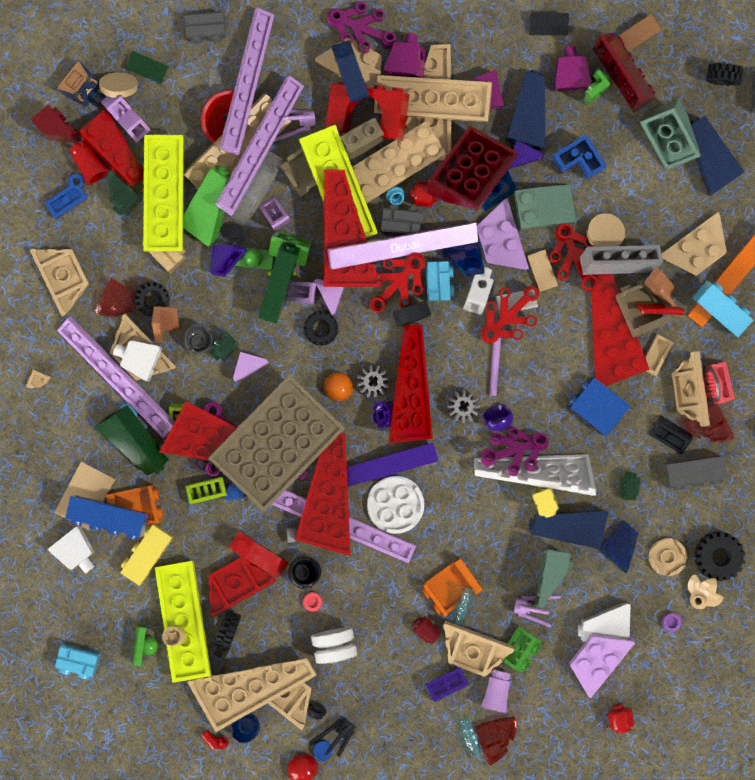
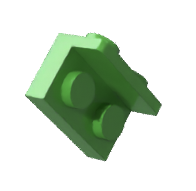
(598, 88)
(525, 647)

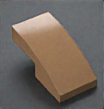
(640, 32)

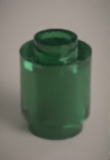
(629, 486)

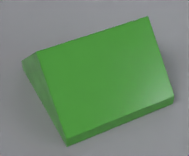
(304, 244)

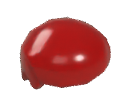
(302, 767)

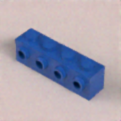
(107, 516)

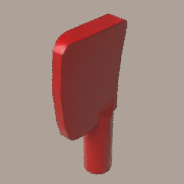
(654, 308)

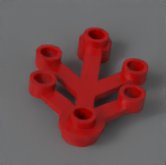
(572, 255)
(400, 279)
(507, 316)

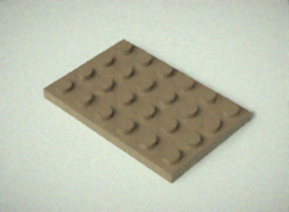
(276, 443)

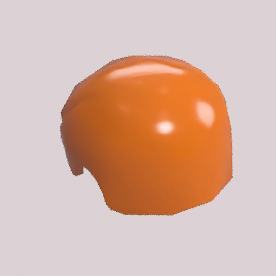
(338, 386)

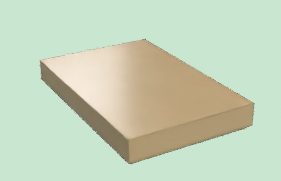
(87, 483)

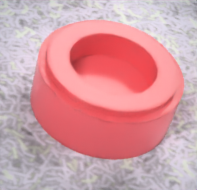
(312, 601)

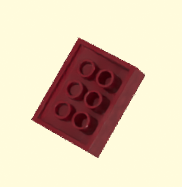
(623, 71)
(471, 169)

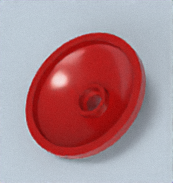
(213, 112)

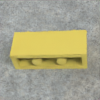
(146, 554)

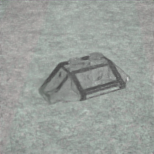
(257, 188)

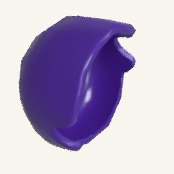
(492, 415)

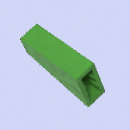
(202, 216)

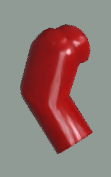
(215, 742)

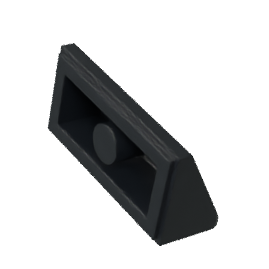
(549, 23)
(671, 434)

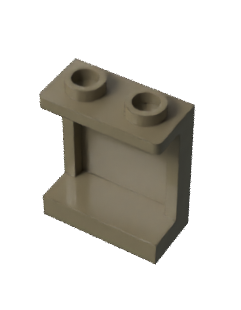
(362, 139)
(638, 322)

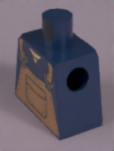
(81, 85)

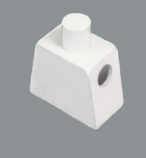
(478, 296)
(138, 358)
(74, 550)

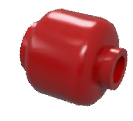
(420, 195)
(621, 719)

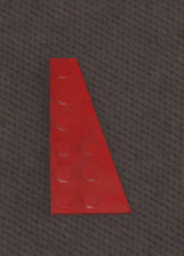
(411, 402)

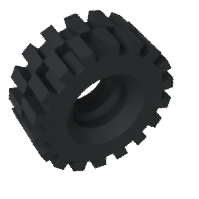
(705, 551)

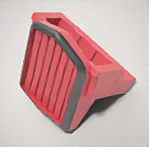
(717, 383)

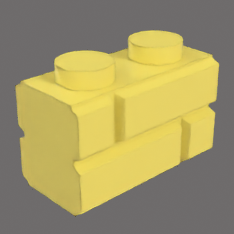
(545, 501)

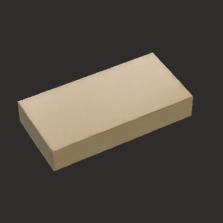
(542, 271)
(657, 353)

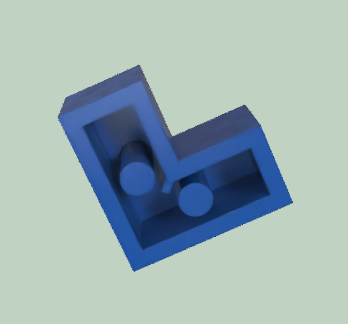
(581, 153)

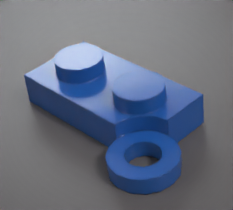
(68, 198)

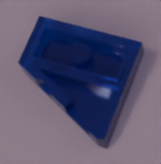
(466, 258)
(620, 545)

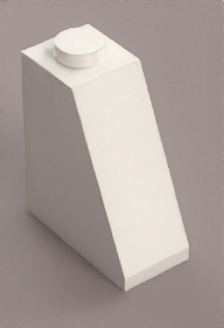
(611, 622)

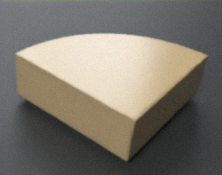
(37, 379)

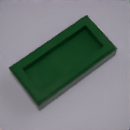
(146, 67)

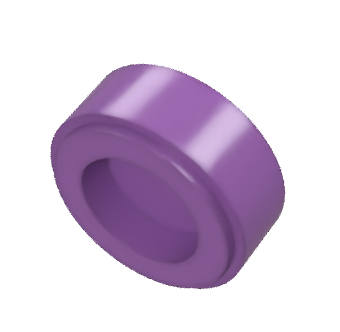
(671, 621)

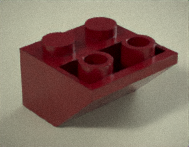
(52, 125)

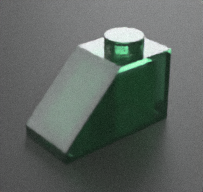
(122, 196)

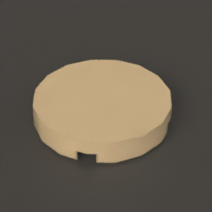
(118, 84)
(605, 231)
(662, 555)

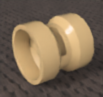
(170, 636)

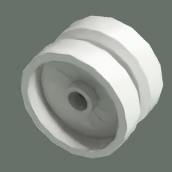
(334, 645)

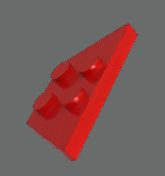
(235, 583)

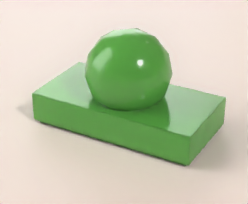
(256, 259)
(143, 645)

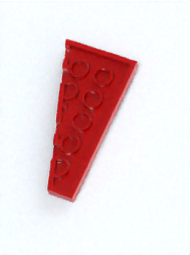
(341, 229)
(615, 350)
(196, 433)
(326, 507)

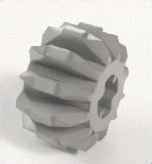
(366, 380)
(457, 404)

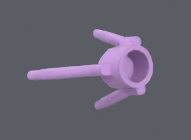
(306, 119)
(522, 607)

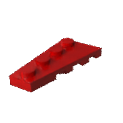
(111, 146)

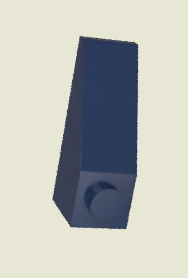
(350, 71)

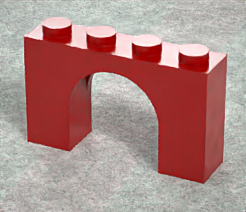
(392, 103)

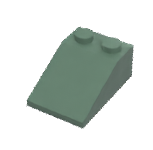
(671, 133)
(544, 207)
(552, 571)

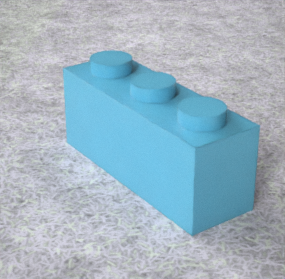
(723, 308)

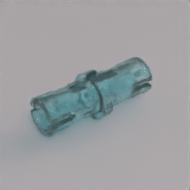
(463, 606)
(470, 737)

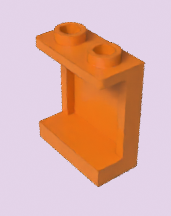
(139, 499)
(447, 586)

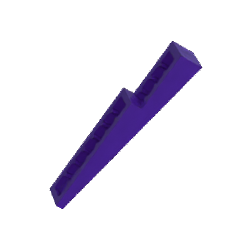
(391, 464)

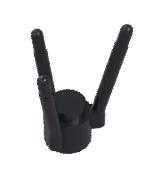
(344, 729)

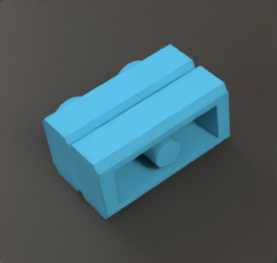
(438, 281)
(77, 660)

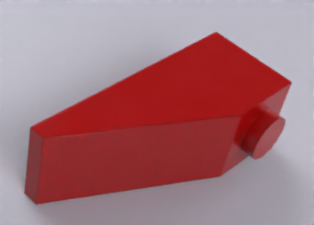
(258, 554)

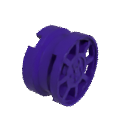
(383, 414)

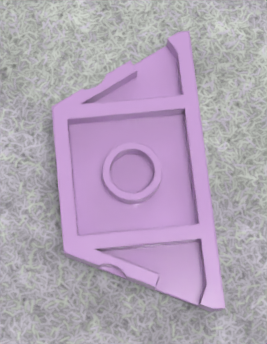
(501, 239)
(598, 659)

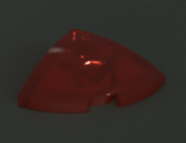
(116, 300)
(717, 431)
(495, 737)

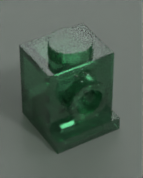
(224, 347)

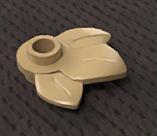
(705, 591)

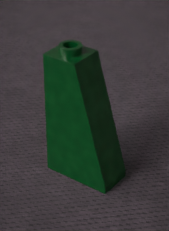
(279, 282)
(133, 440)

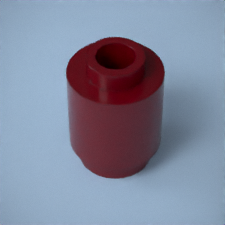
(426, 630)

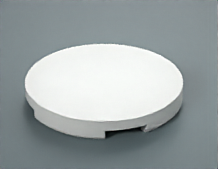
(395, 504)

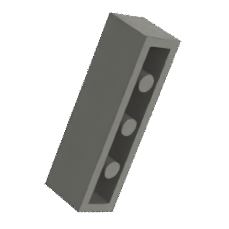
(621, 259)

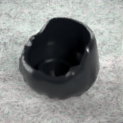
(304, 572)

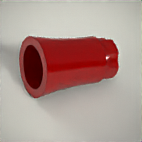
(88, 163)

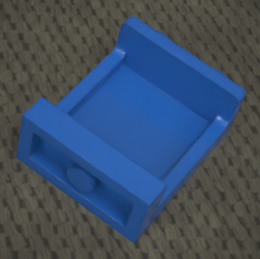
(598, 406)

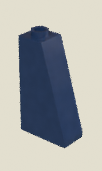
(529, 113)
(716, 161)
(579, 528)

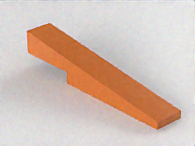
(729, 278)

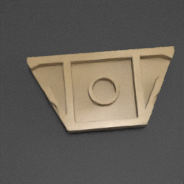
(368, 63)
(699, 247)
(62, 276)
(130, 331)
(690, 390)
(474, 650)
(294, 704)

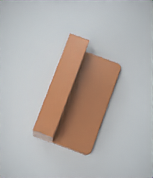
(661, 287)
(164, 320)

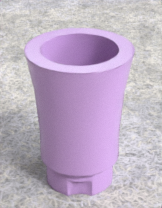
(497, 691)

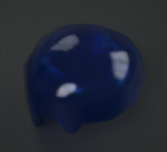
(251, 729)

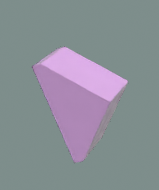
(275, 213)
(302, 292)
(330, 295)
(248, 364)

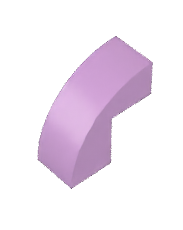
(126, 117)

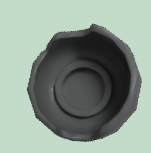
(194, 343)

